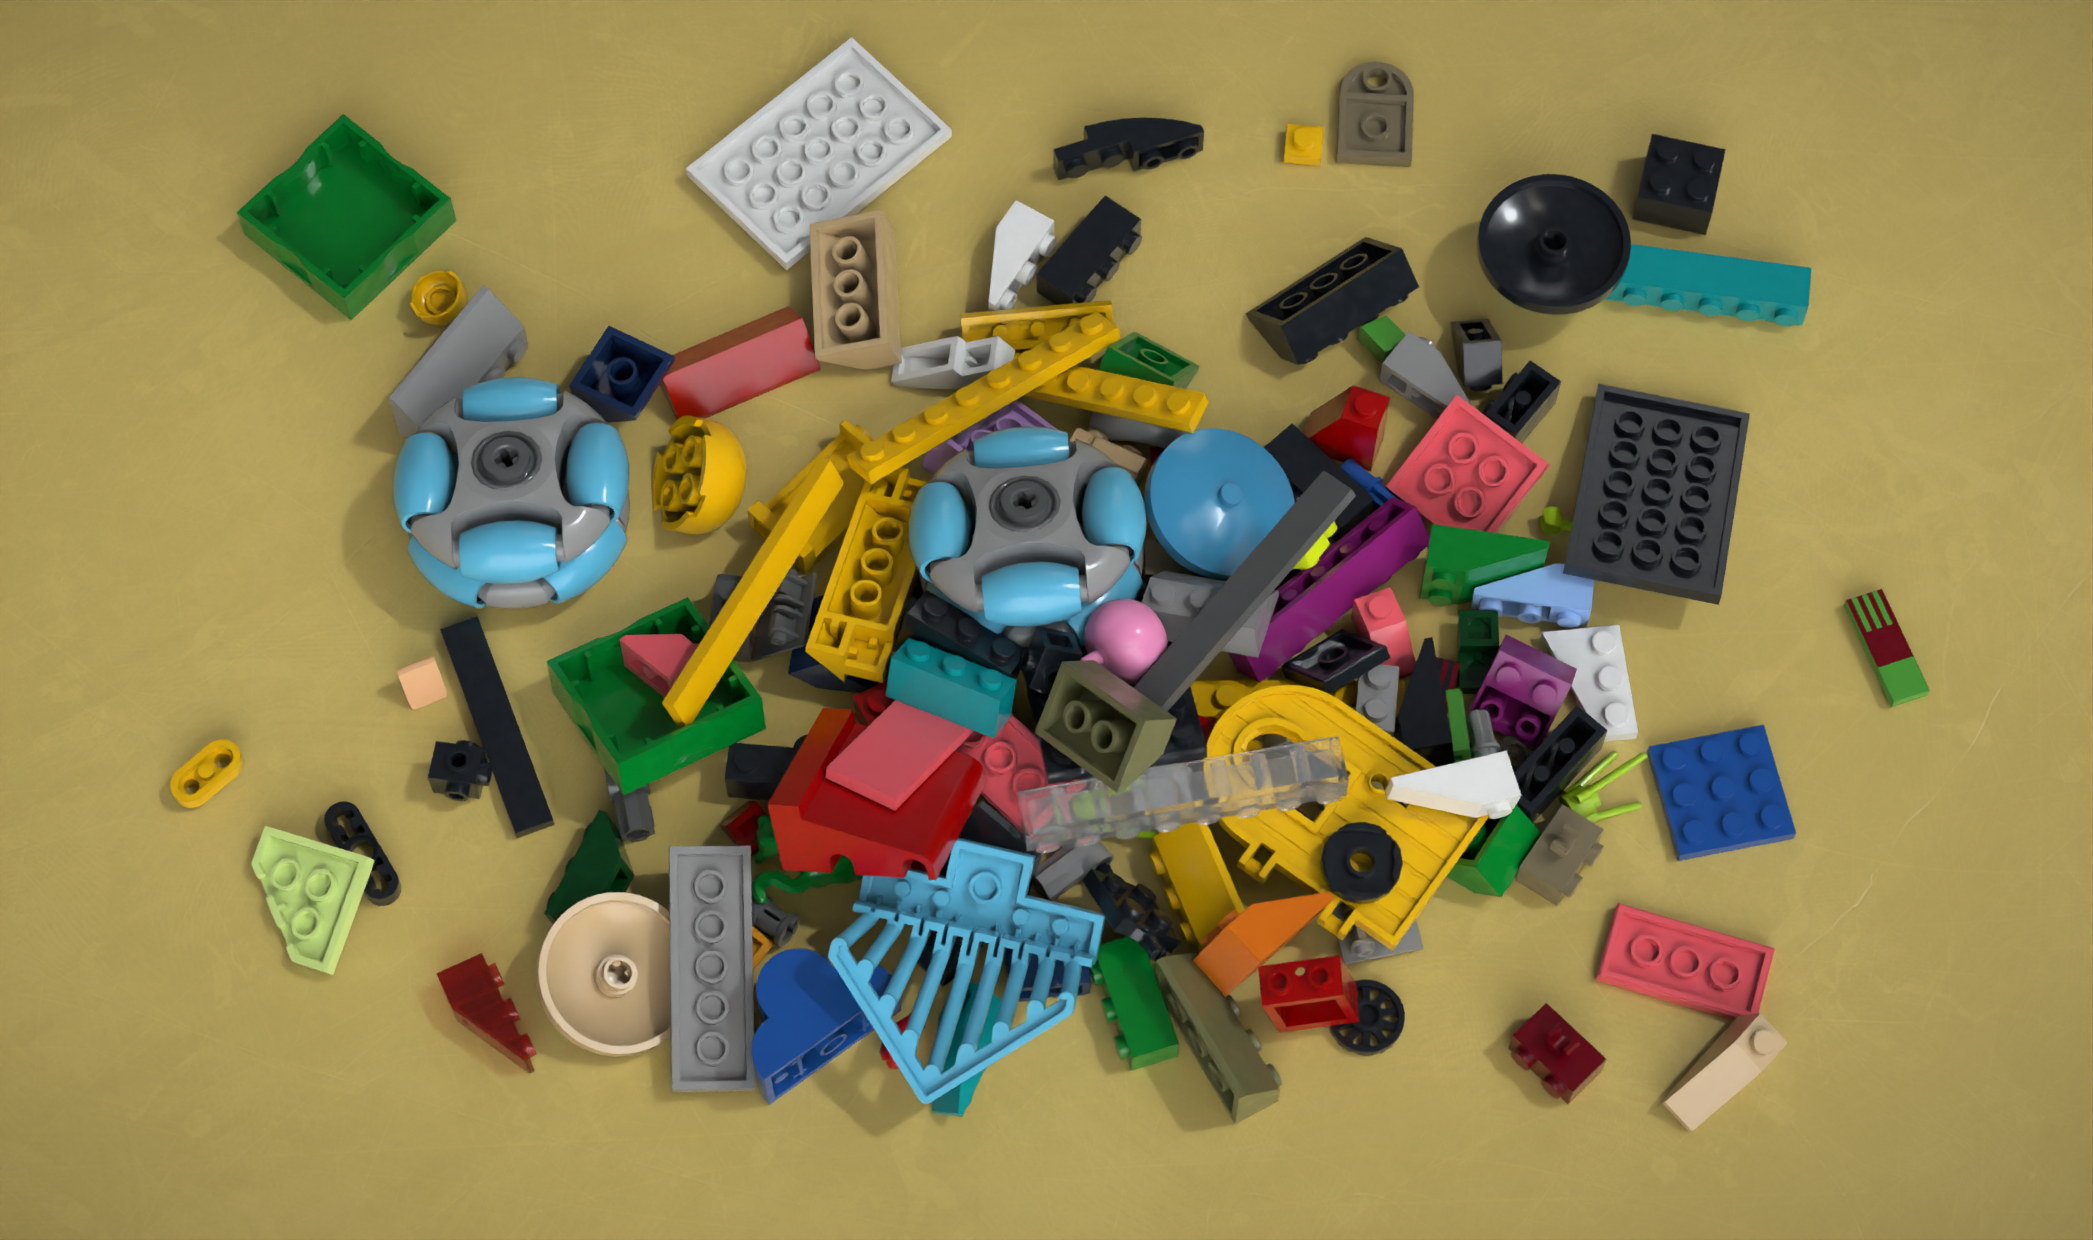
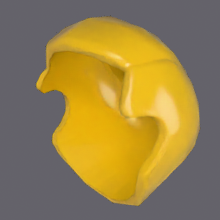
(438, 297)

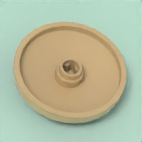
(608, 974)

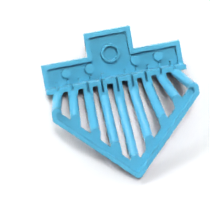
(982, 902)

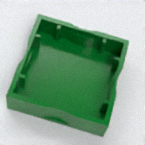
(347, 217)
(626, 716)

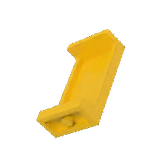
(837, 517)

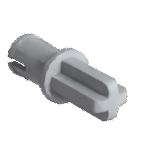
(1481, 734)

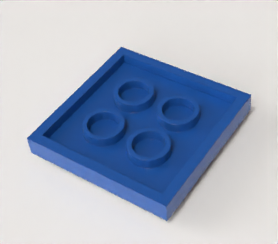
(1721, 792)

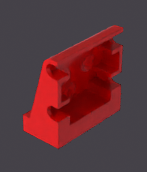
(823, 820)

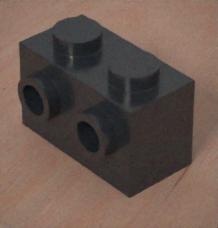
(1524, 401)

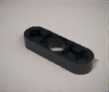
(359, 825)

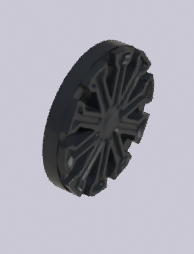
(1371, 1020)

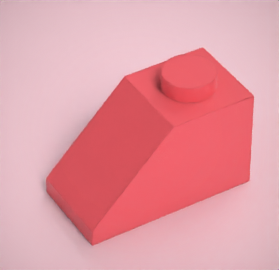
(1382, 621)
(657, 658)

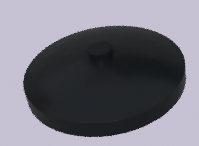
(1553, 244)

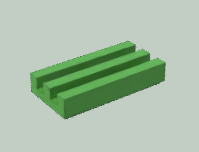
(1458, 725)

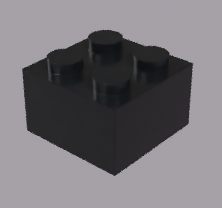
(1679, 184)

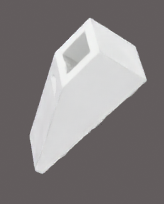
(1018, 246)

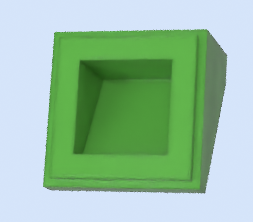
(1380, 337)

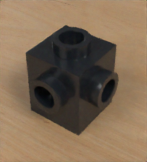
(1044, 656)
(459, 770)

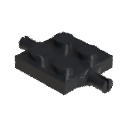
(1132, 911)

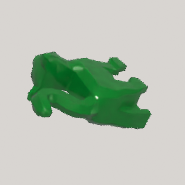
(767, 847)

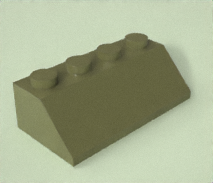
(1217, 1037)

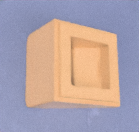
(422, 683)

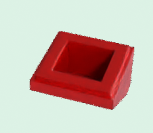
(742, 825)

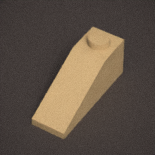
(1724, 1069)

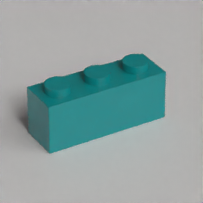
(951, 687)

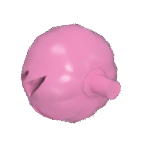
(1125, 638)

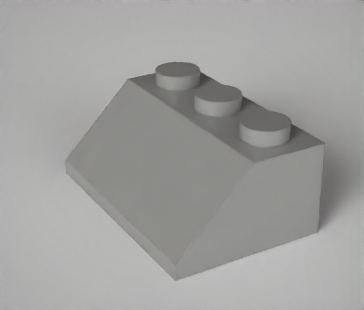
(1180, 597)

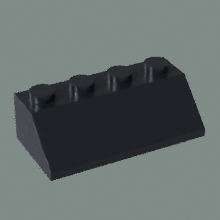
(1334, 300)

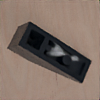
(1424, 712)

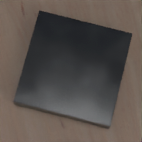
(1335, 661)

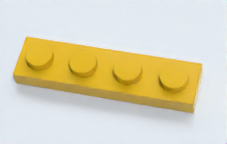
(1028, 326)

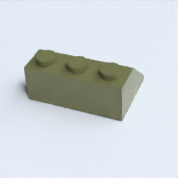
(1104, 723)

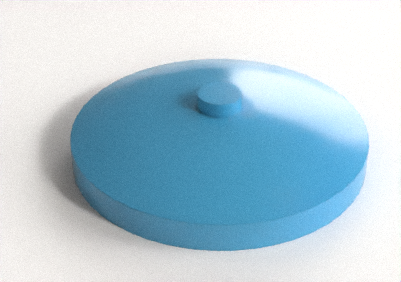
(1215, 500)

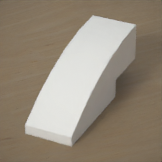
(950, 362)

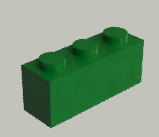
(1134, 1004)

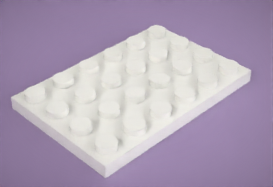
(818, 151)

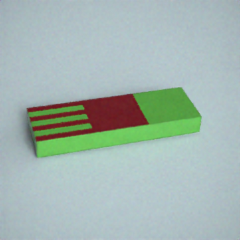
(1886, 648)

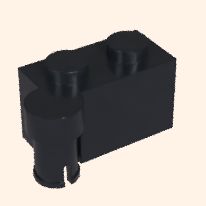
(757, 769)

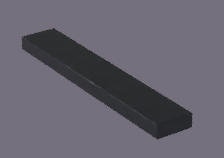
(497, 727)

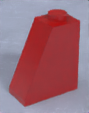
(1350, 426)

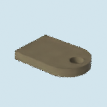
(1375, 121)

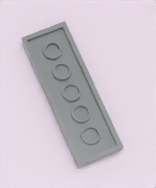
(711, 968)

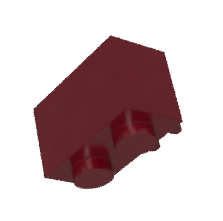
(1556, 1054)

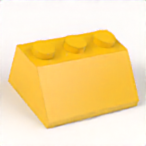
(1194, 880)

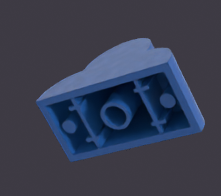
(805, 1019)

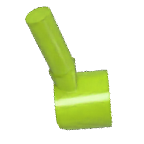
(1552, 521)

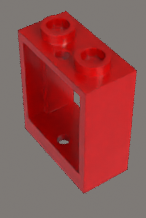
(1314, 1000)

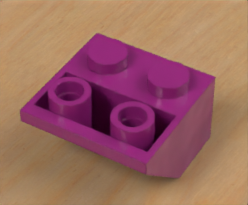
(1524, 691)

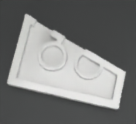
(1600, 678)

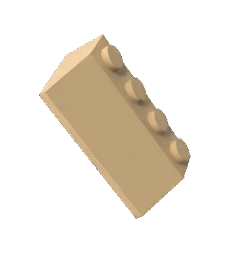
(855, 291)

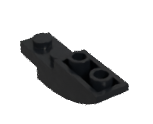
(1139, 140)

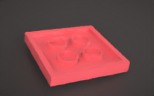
(1467, 471)

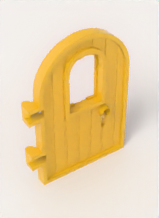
(1427, 837)

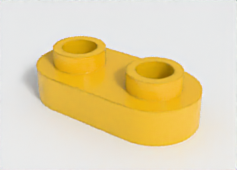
(203, 771)

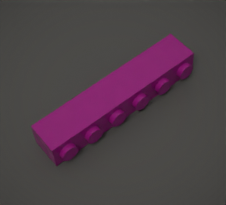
(1328, 590)

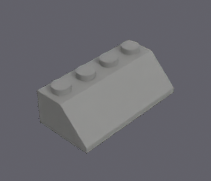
(471, 350)

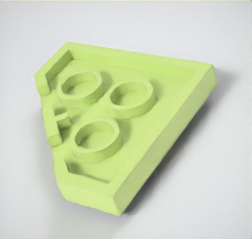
(311, 894)

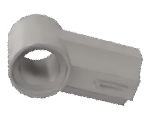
(1068, 868)

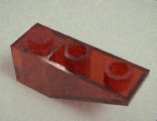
(481, 1009)

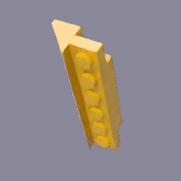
(868, 583)

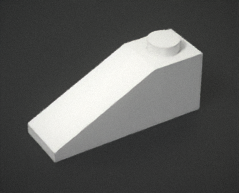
(1464, 788)

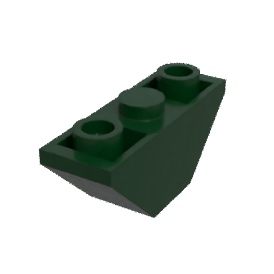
(596, 868)

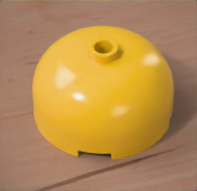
(712, 476)

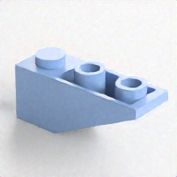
(1538, 597)

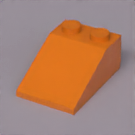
(1254, 936)

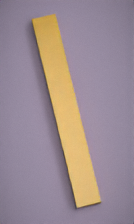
(753, 593)

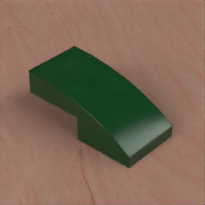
(1475, 647)

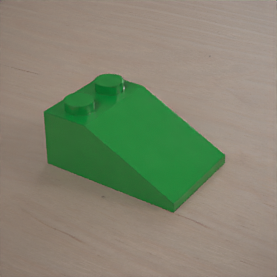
(1469, 558)

